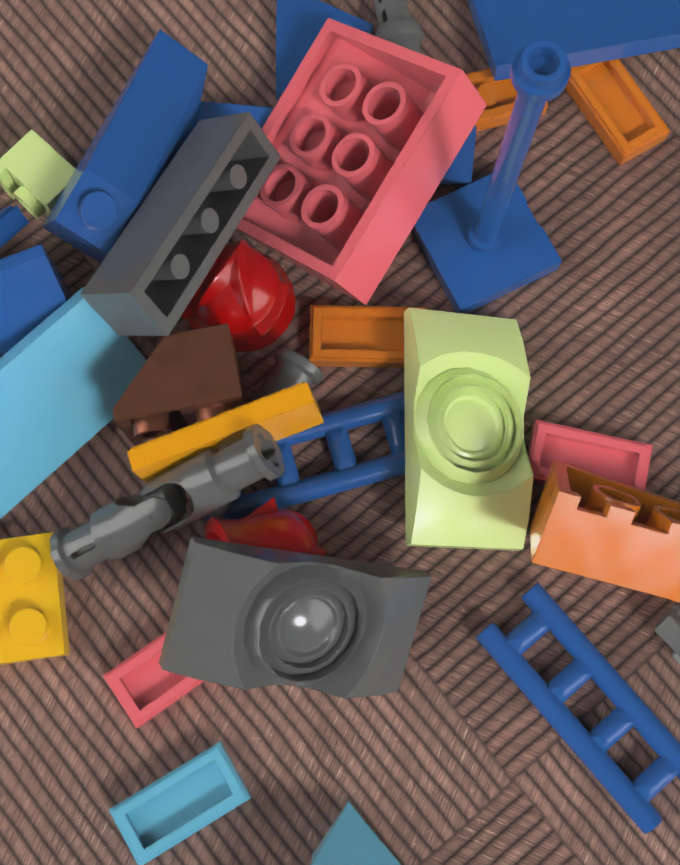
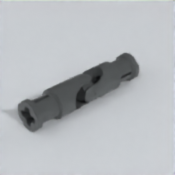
(131, 520)

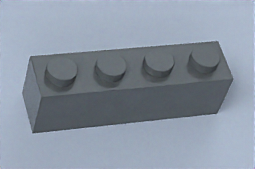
(182, 226)

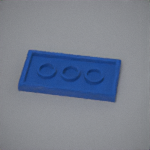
(584, 28)

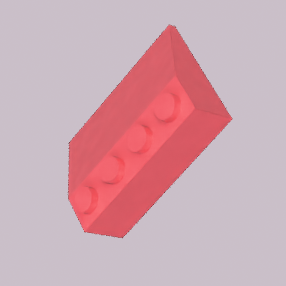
(360, 154)

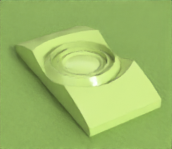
(465, 431)

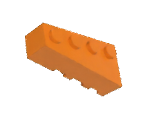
(607, 531)

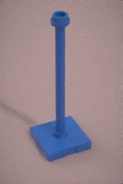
(484, 234)

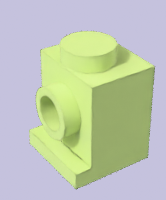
(34, 174)

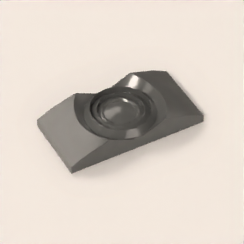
(292, 620)

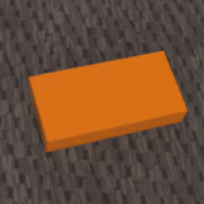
(616, 109)
(357, 336)

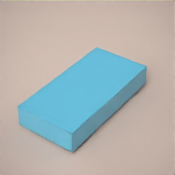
(180, 803)

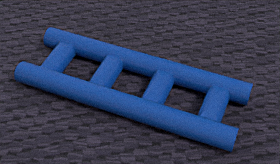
(346, 472)
(550, 699)

